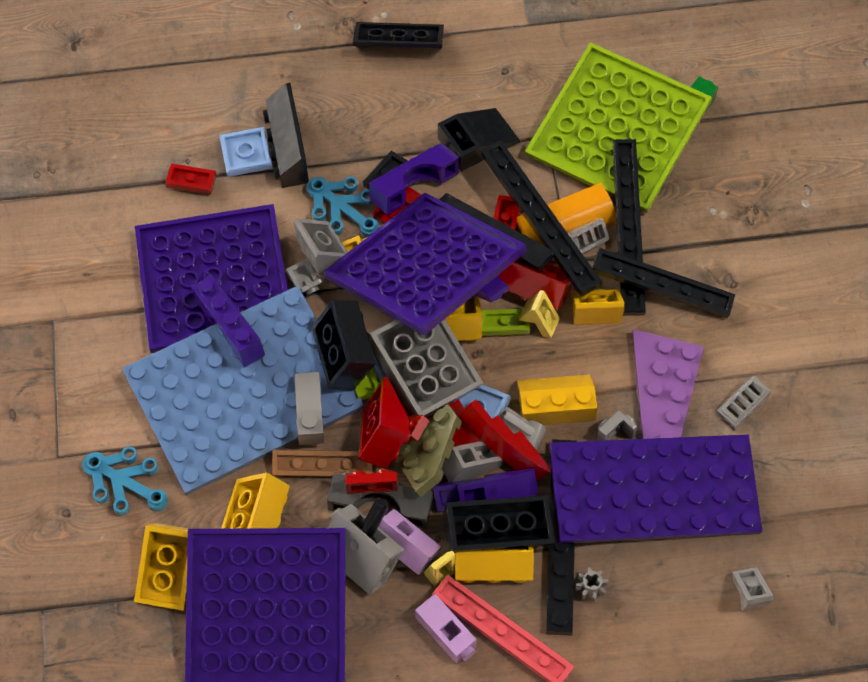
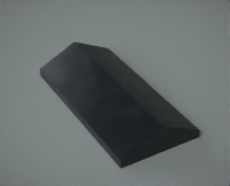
(398, 35)

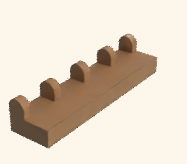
(317, 462)

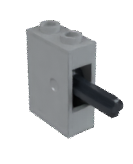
(369, 550)

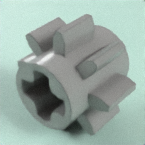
(594, 590)

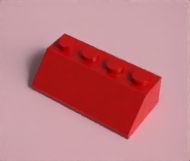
(527, 282)

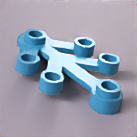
(340, 203)
(123, 478)

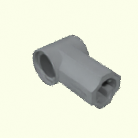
(531, 429)

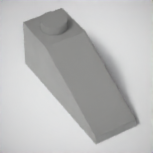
(309, 408)
(470, 462)

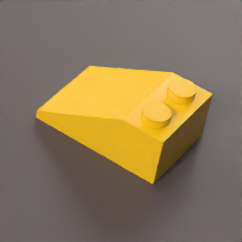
(467, 320)
(163, 567)

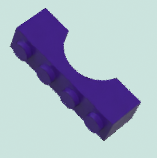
(434, 165)
(235, 328)

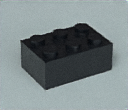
(343, 344)

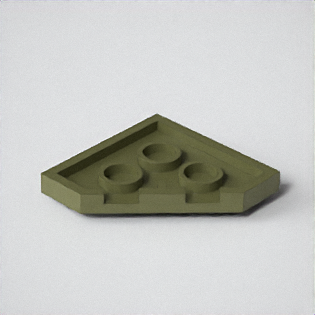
(424, 458)

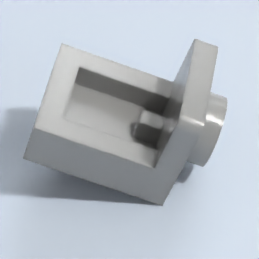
(304, 277)
(610, 427)

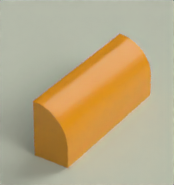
(576, 211)

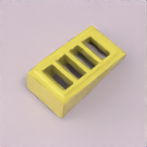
(440, 568)

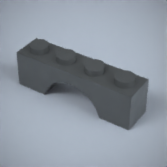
(405, 500)

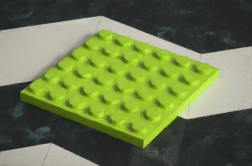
(618, 100)

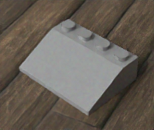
(423, 368)

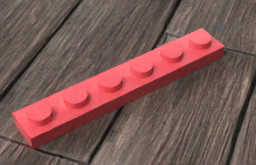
(503, 631)

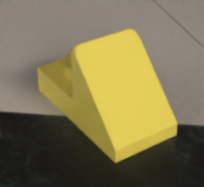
(542, 313)

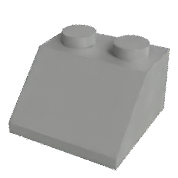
(319, 243)

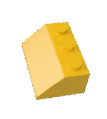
(558, 399)
(256, 502)
(495, 565)

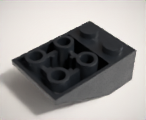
(473, 131)

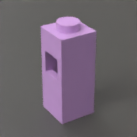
(417, 546)
(446, 629)

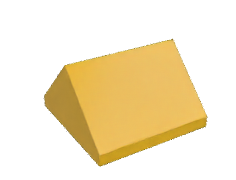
(597, 307)

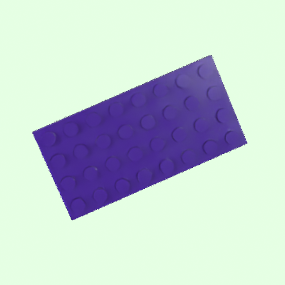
(654, 488)

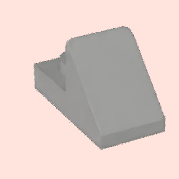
(752, 589)

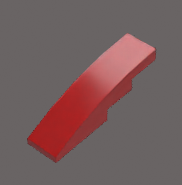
(510, 447)

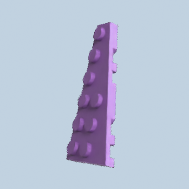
(664, 382)

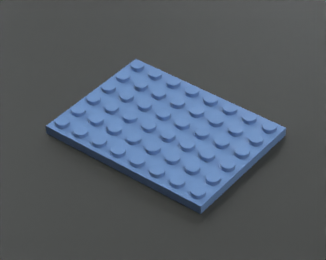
(226, 416)

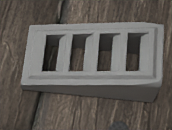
(594, 242)
(755, 391)

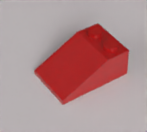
(383, 426)

